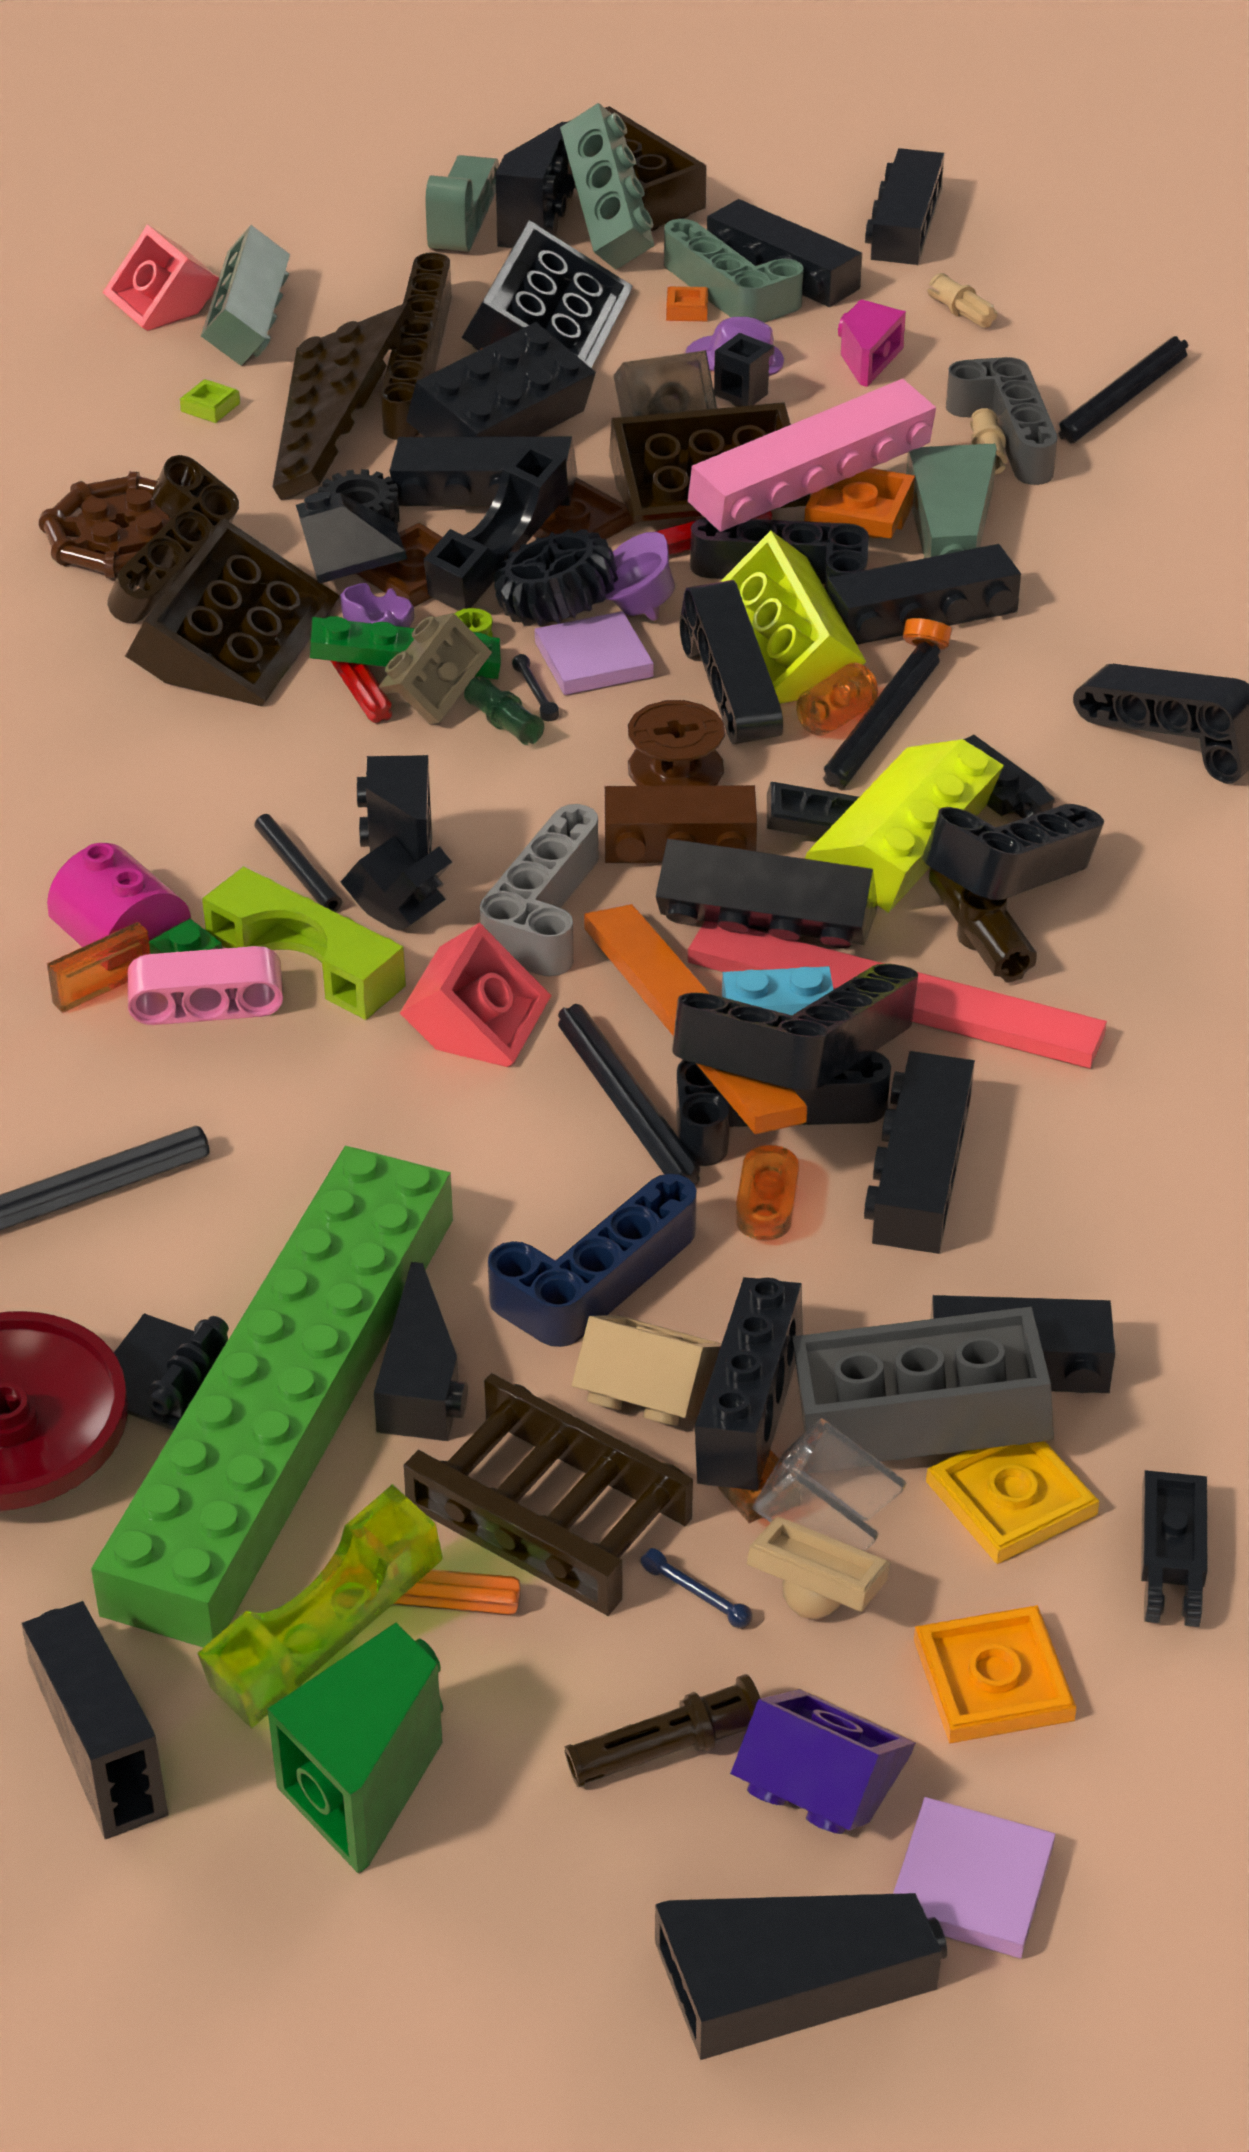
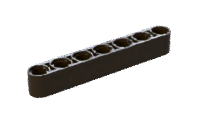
(419, 349)

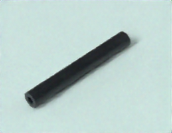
(297, 862)

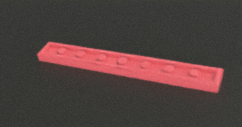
(938, 1001)

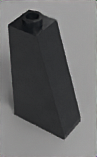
(97, 1719)
(792, 1962)

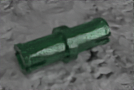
(504, 710)

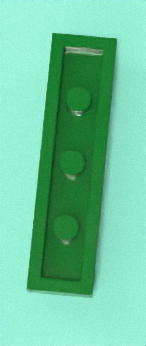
(377, 643)

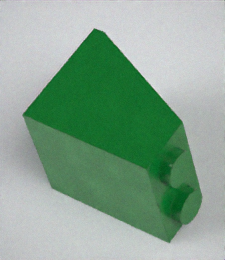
(359, 1741)

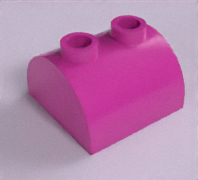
(107, 891)

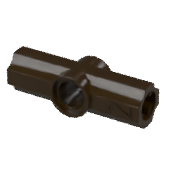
(987, 928)

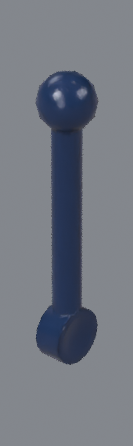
(655, 1562)

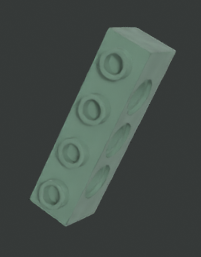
(608, 186)

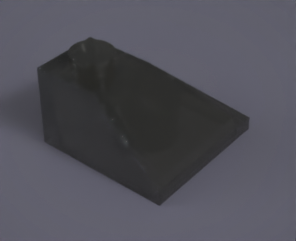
(665, 385)

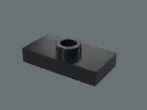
(804, 809)

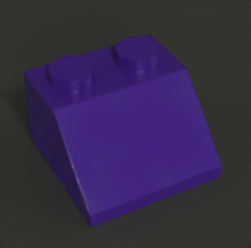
(819, 1759)

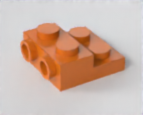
(868, 499)

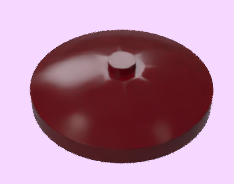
(57, 1406)

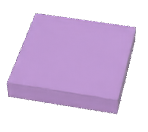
(593, 653)
(976, 1874)

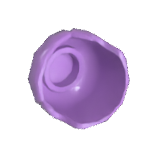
(361, 605)

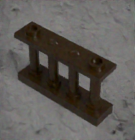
(541, 1541)

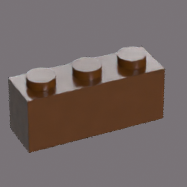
(646, 816)

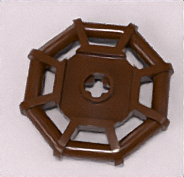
(114, 519)

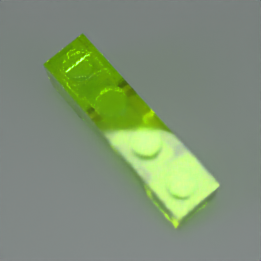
(277, 1650)

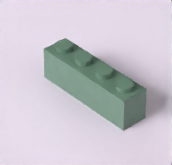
(246, 296)

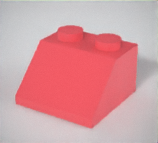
(160, 282)
(476, 1000)

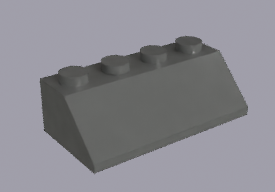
(929, 1384)

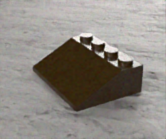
(657, 451)
(231, 620)

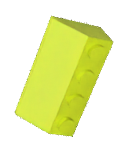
(792, 617)
(897, 812)

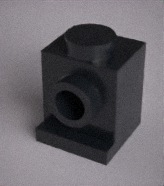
(742, 370)

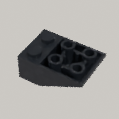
(533, 186)

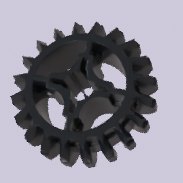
(555, 577)

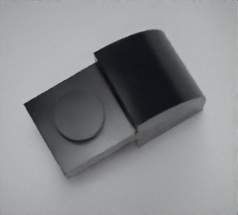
(395, 886)

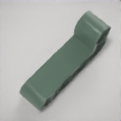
(459, 202)
(731, 280)

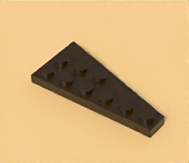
(326, 386)

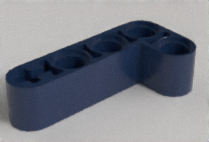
(599, 1271)

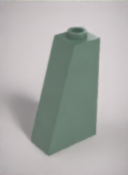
(951, 495)

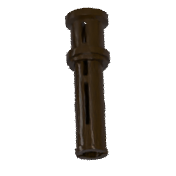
(695, 1724)

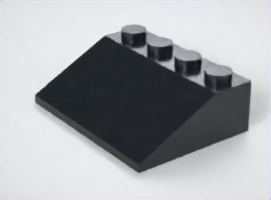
(555, 288)

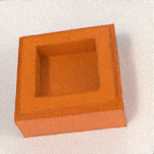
(687, 304)

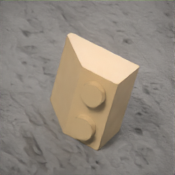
(645, 1367)

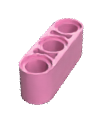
(204, 985)

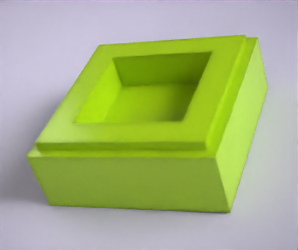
(210, 401)

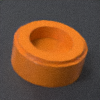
(921, 630)

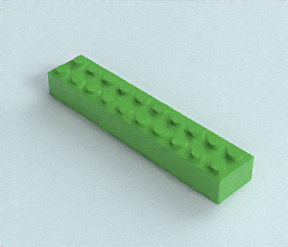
(272, 1401)

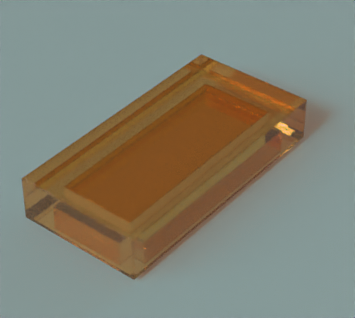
(96, 967)

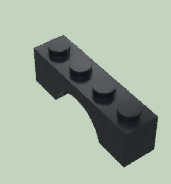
(528, 493)

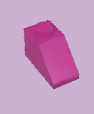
(871, 338)

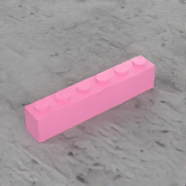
(810, 454)

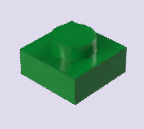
(184, 937)

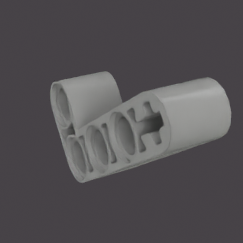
(528, 898)

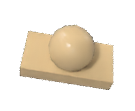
(817, 1569)

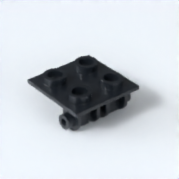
(168, 1365)

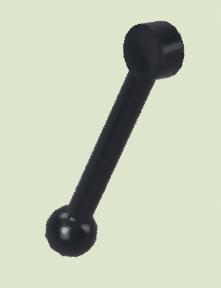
(548, 710)

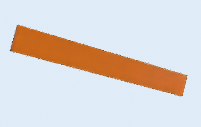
(659, 980)

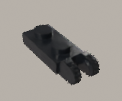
(1174, 1541)

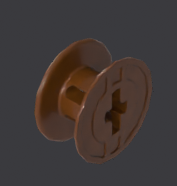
(676, 745)

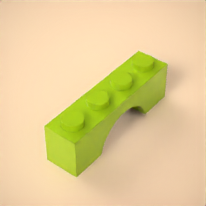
(357, 963)

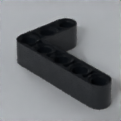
(803, 1047)

